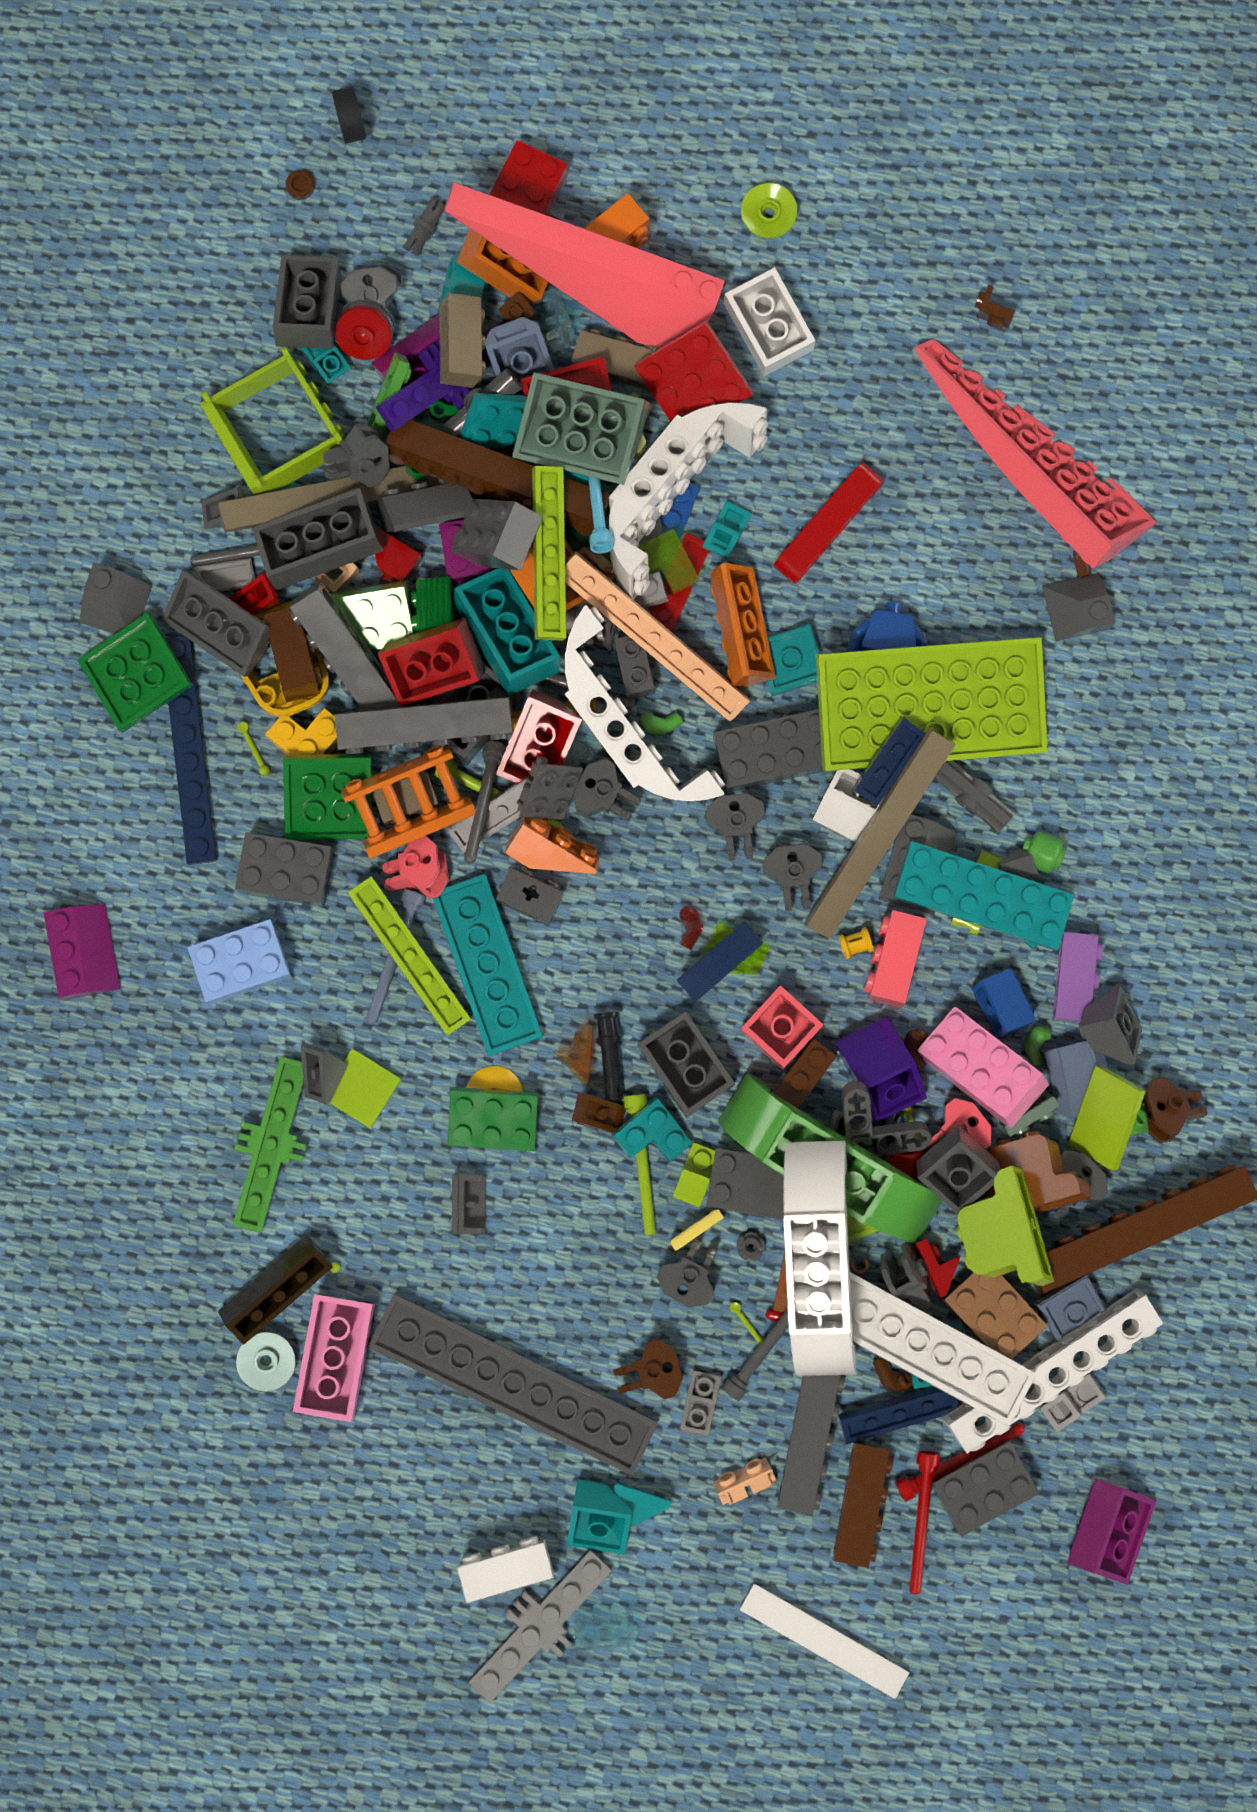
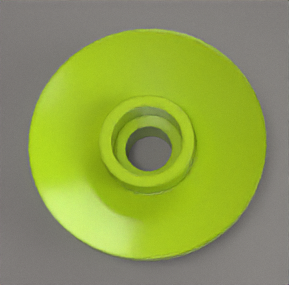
(769, 197)

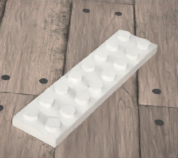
(937, 1352)

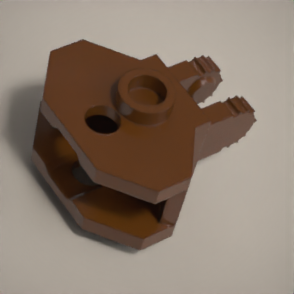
(1169, 1109)
(651, 1371)

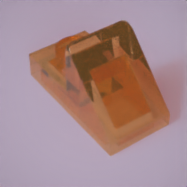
(580, 1063)

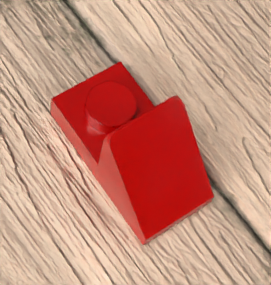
(257, 596)
(939, 1275)

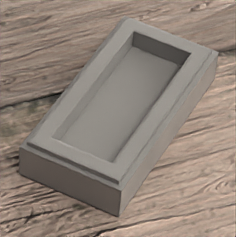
(227, 575)

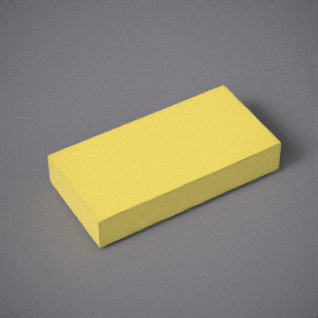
(696, 1229)

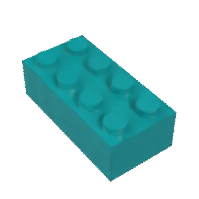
(506, 630)

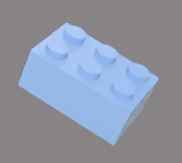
(239, 962)

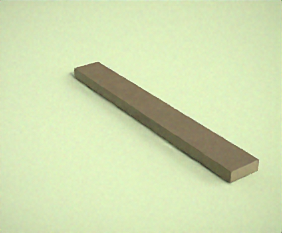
(261, 508)
(879, 833)

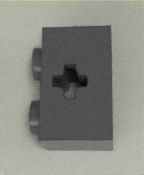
(633, 668)
(539, 909)

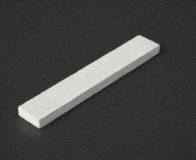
(824, 1641)

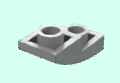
(700, 1404)

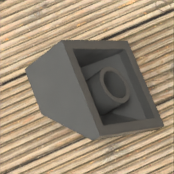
(112, 599)
(1078, 607)
(1112, 1026)

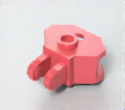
(420, 868)
(957, 1113)

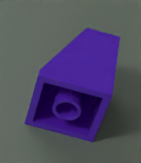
(884, 1065)

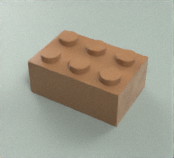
(995, 1313)

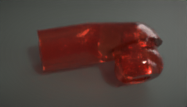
(693, 926)

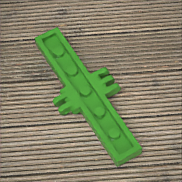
(270, 1145)

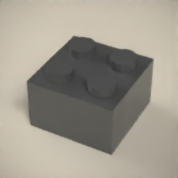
(957, 1169)

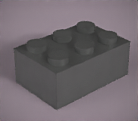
(307, 301)
(496, 534)
(284, 869)
(686, 1064)
(984, 1488)

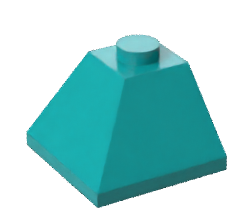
(599, 1519)

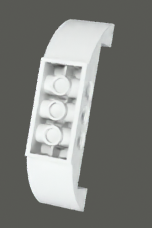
(667, 472)
(645, 768)
(818, 1258)

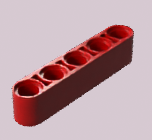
(828, 522)

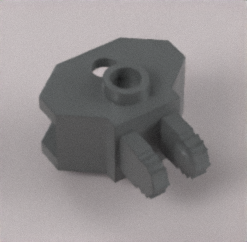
(382, 289)
(359, 457)
(604, 794)
(735, 823)
(793, 874)
(1097, 1178)
(691, 1276)
(907, 1276)

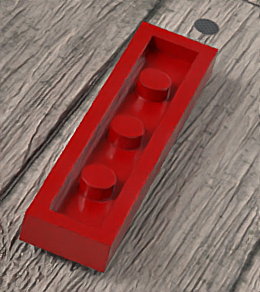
(669, 612)

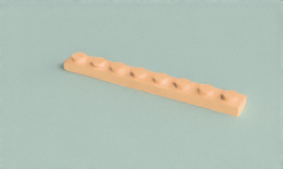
(654, 637)

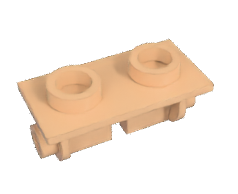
(755, 1473)

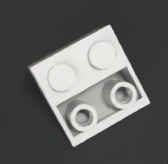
(843, 808)

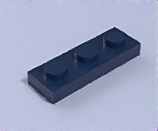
(888, 761)

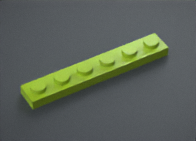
(549, 554)
(409, 956)

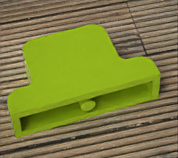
(1004, 1232)

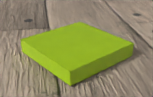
(364, 1089)

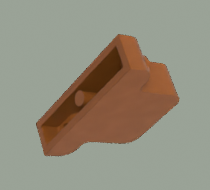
(1043, 1171)

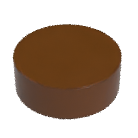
(300, 185)

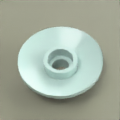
(265, 1376)

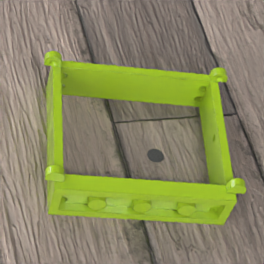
(247, 387)

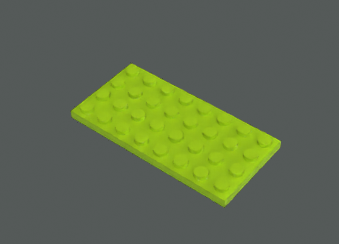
(973, 693)

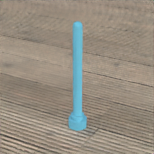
(601, 539)

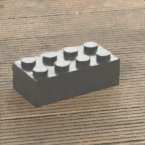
(317, 539)
(769, 751)

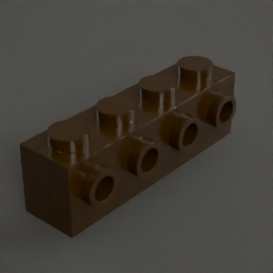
(275, 1289)

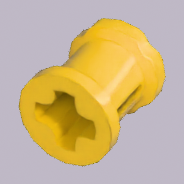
(855, 943)

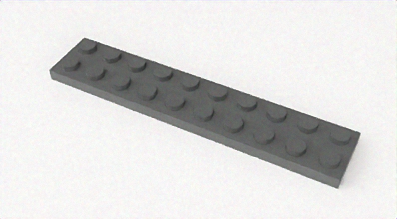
(513, 1384)

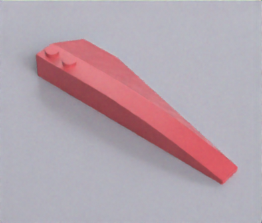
(623, 285)
(1064, 491)

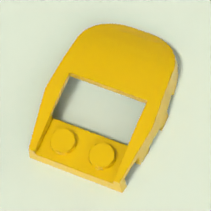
(269, 691)

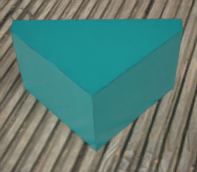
(641, 1503)

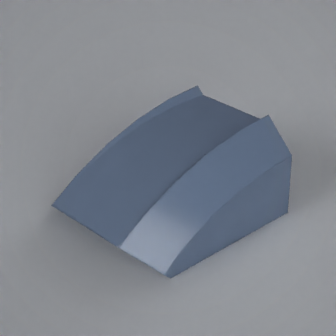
(518, 348)
(1070, 1073)

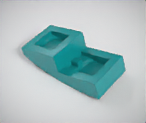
(727, 530)

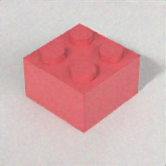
(781, 1027)

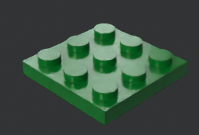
(135, 672)
(314, 799)

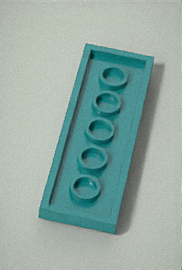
(983, 895)
(487, 965)

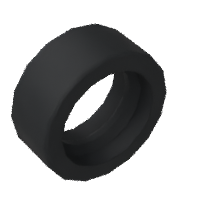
(349, 115)

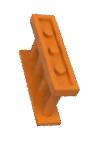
(404, 829)

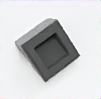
(1019, 864)

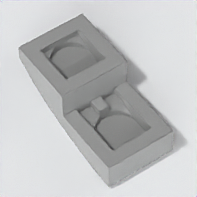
(1073, 1402)

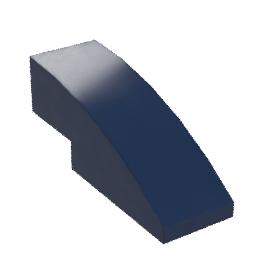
(720, 961)

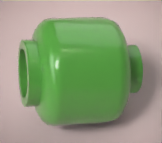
(1046, 851)

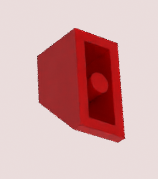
(397, 560)

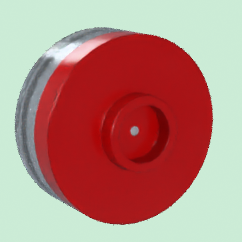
(364, 329)

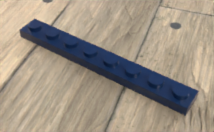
(191, 763)

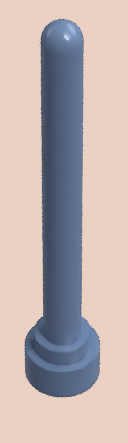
(411, 903)

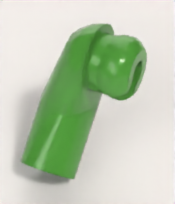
(660, 726)
(1033, 1043)

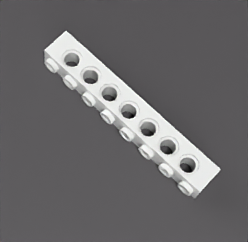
(1060, 1354)

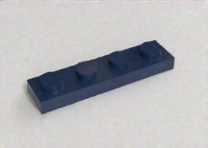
(895, 1414)

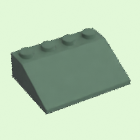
(580, 428)

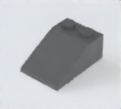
(745, 1185)

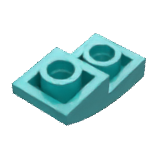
(327, 362)

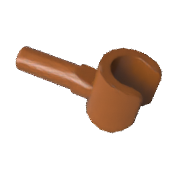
(859, 1273)

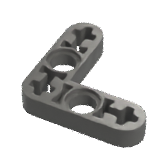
(865, 1131)

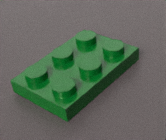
(492, 1119)

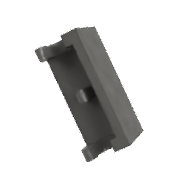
(468, 1204)

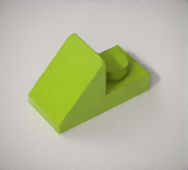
(695, 1175)

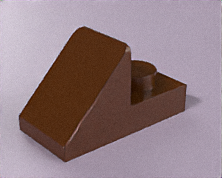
(598, 1113)

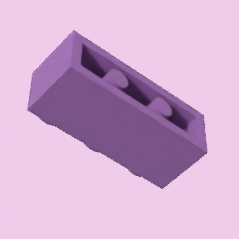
(1076, 976)

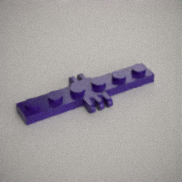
(424, 390)

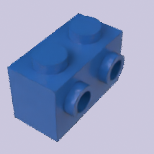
(1004, 1003)

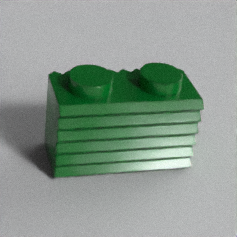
(433, 603)

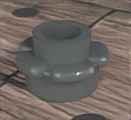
(750, 1238)

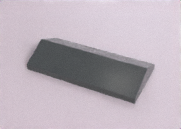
(216, 623)

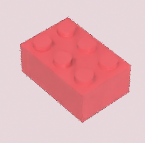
(895, 958)

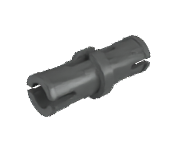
(424, 227)

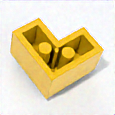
(295, 740)

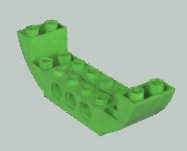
(874, 1189)

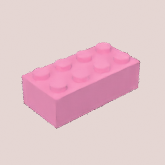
(983, 1067)
(333, 1358)

